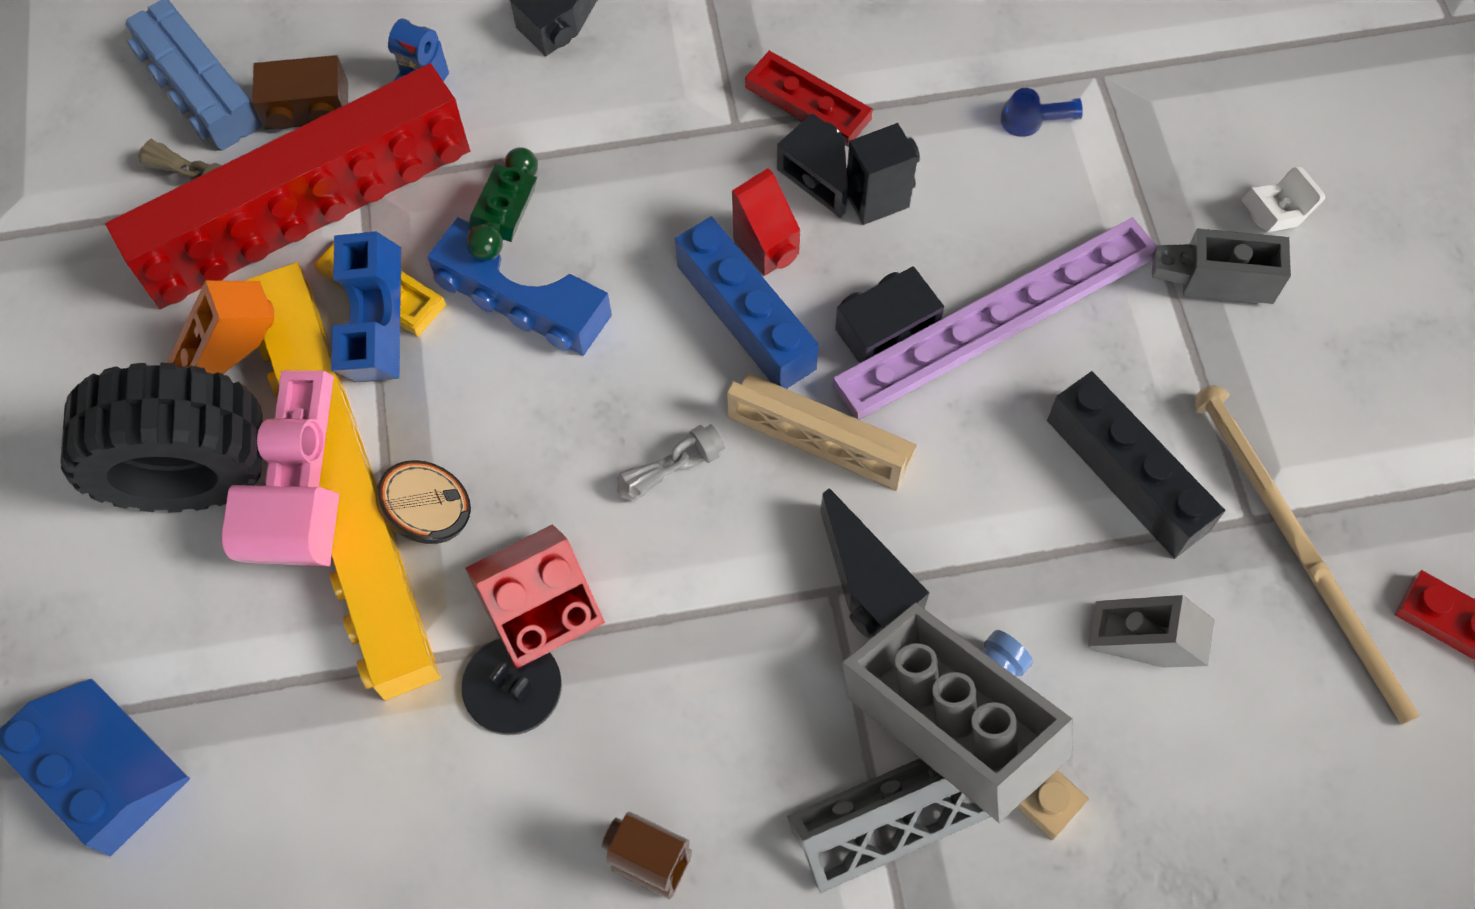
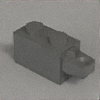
(1226, 265)

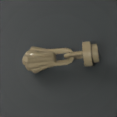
(160, 157)

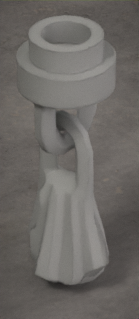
(639, 480)

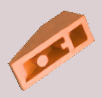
(223, 326)

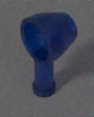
(1024, 112)

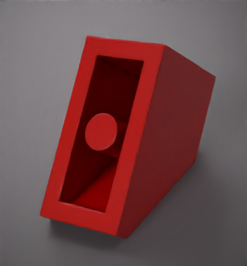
(764, 223)

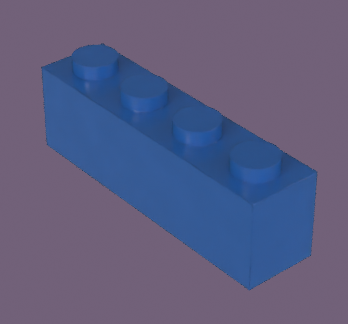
(746, 304)

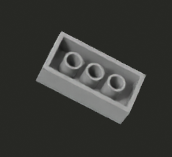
(959, 711)

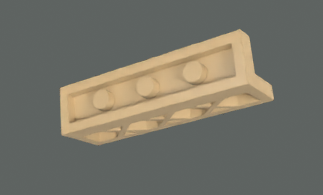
(820, 430)

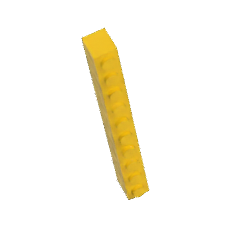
(364, 547)

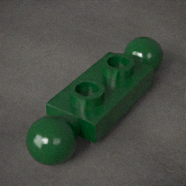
(502, 204)

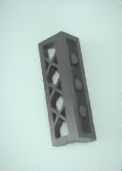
(875, 804)

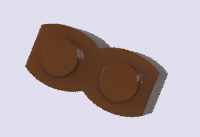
(647, 853)

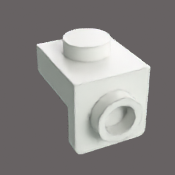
(1284, 203)

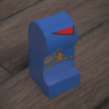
(415, 48)

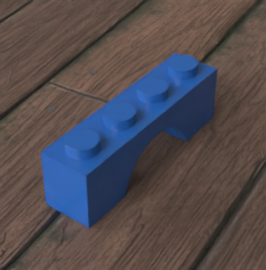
(564, 312)

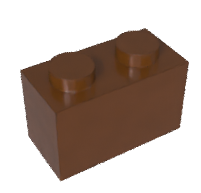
(298, 90)

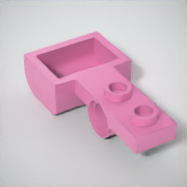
(291, 515)

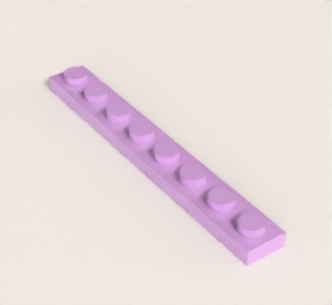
(993, 319)

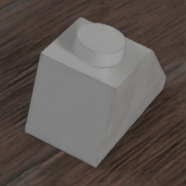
(1153, 631)

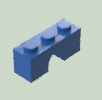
(371, 274)

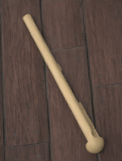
(1212, 400)

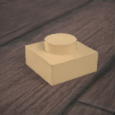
(1053, 804)

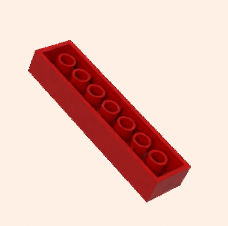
(291, 186)

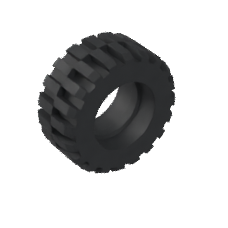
(160, 437)

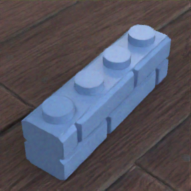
(193, 73)

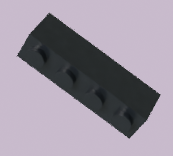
(1134, 464)

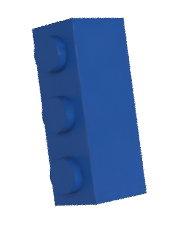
(90, 764)

